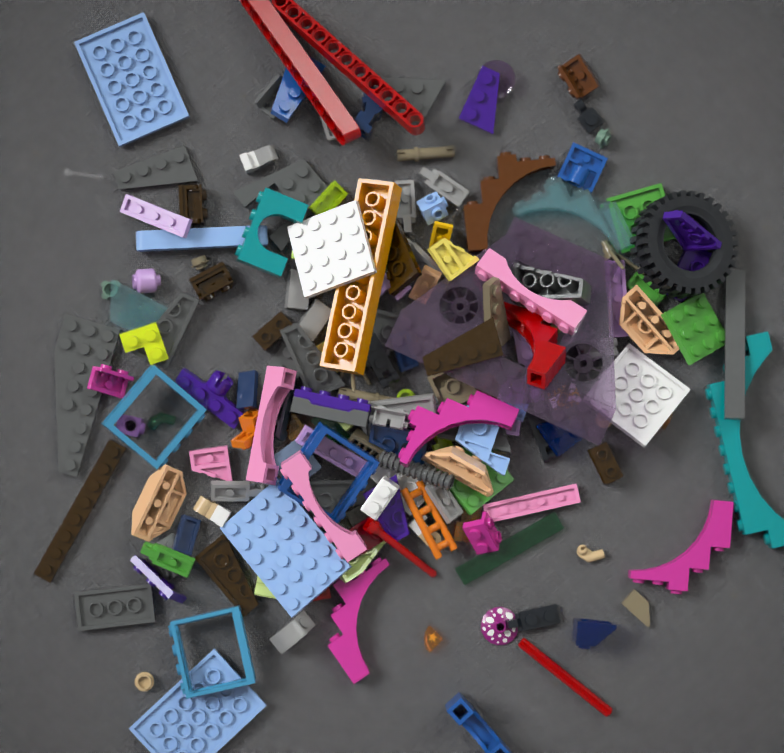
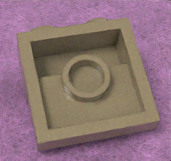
(449, 387)

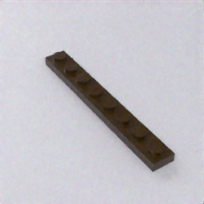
(80, 511)

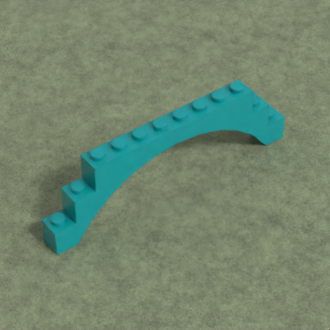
(752, 510)

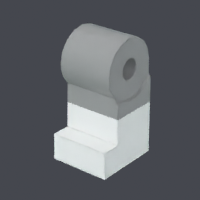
(259, 158)

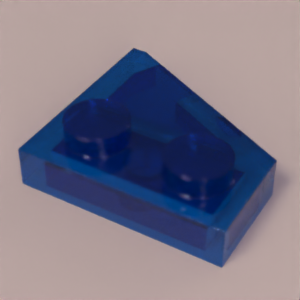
(558, 438)

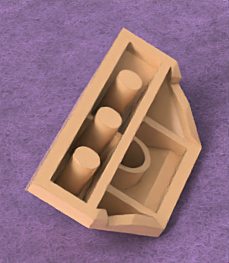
(645, 324)
(464, 467)
(158, 503)

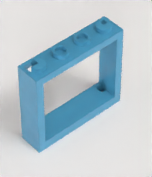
(128, 399)
(182, 666)

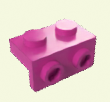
(108, 381)
(483, 534)

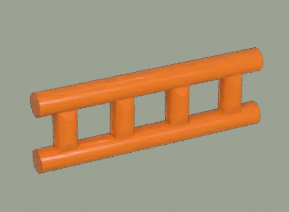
(439, 524)

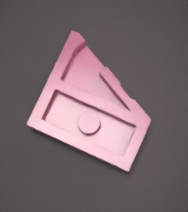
(212, 461)

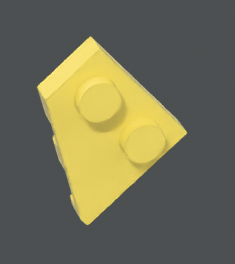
(451, 258)

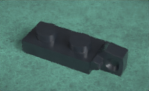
(534, 618)

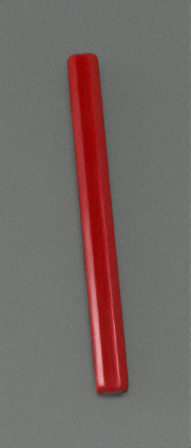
(565, 677)

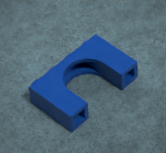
(471, 720)

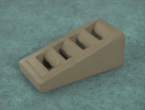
(364, 439)

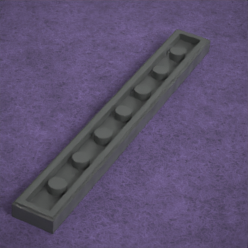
(734, 346)

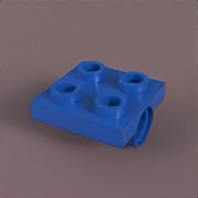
(582, 167)

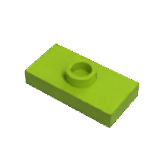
(329, 199)

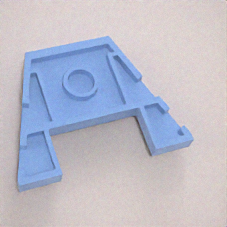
(480, 441)

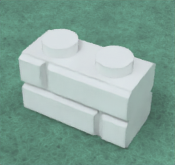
(380, 497)

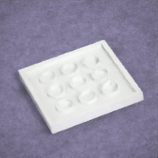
(331, 249)
(643, 395)

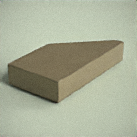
(637, 606)

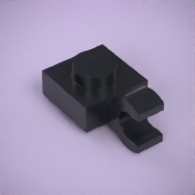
(589, 118)

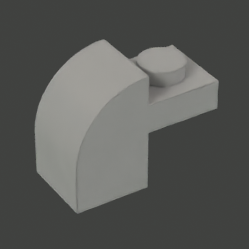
(292, 632)

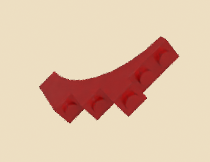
(543, 340)

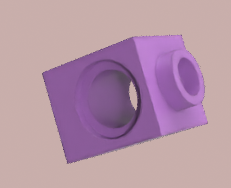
(122, 425)

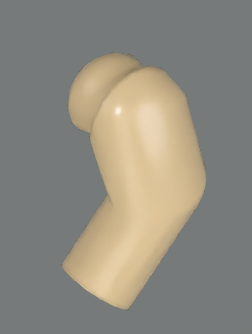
(588, 555)

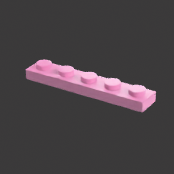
(533, 502)

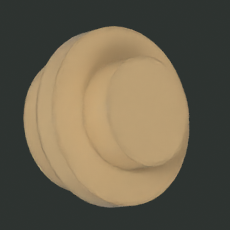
(144, 681)

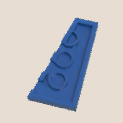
(290, 95)

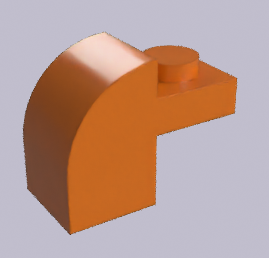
(248, 424)

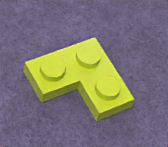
(147, 337)

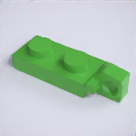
(168, 558)

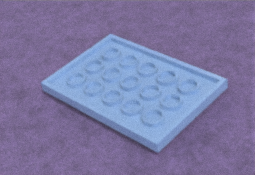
(131, 79)
(285, 548)
(202, 721)

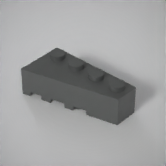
(553, 285)

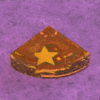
(431, 638)

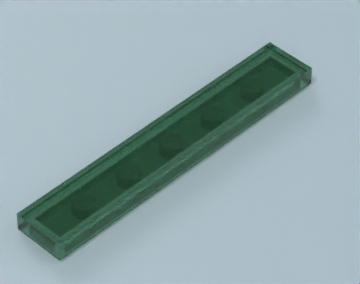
(509, 548)

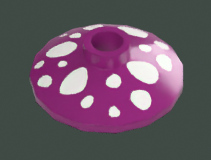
(489, 626)

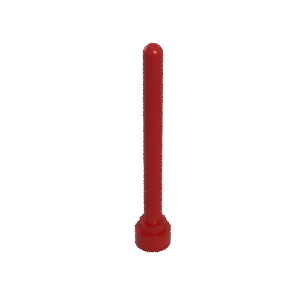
(372, 527)

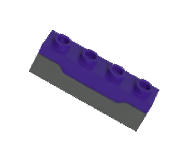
(331, 408)

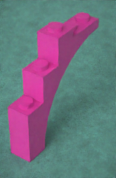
(481, 410)
(714, 534)
(346, 646)

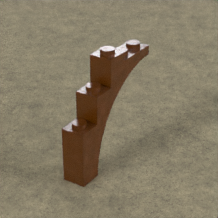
(509, 173)

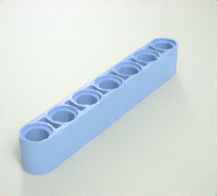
(196, 239)

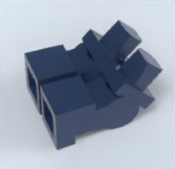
(365, 119)

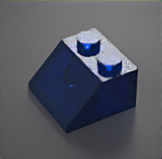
(591, 632)

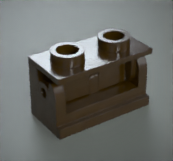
(192, 203)
(212, 281)
(270, 332)
(605, 463)

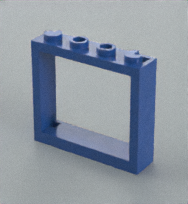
(358, 484)

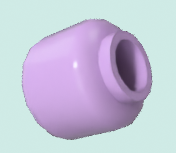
(146, 281)

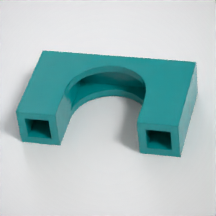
(269, 205)

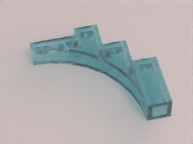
(581, 204)

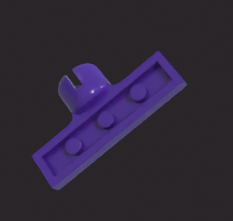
(211, 394)

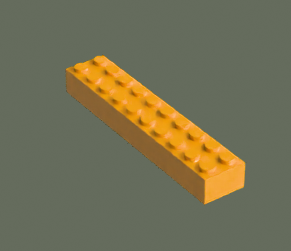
(357, 302)

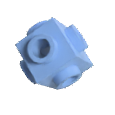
(432, 207)

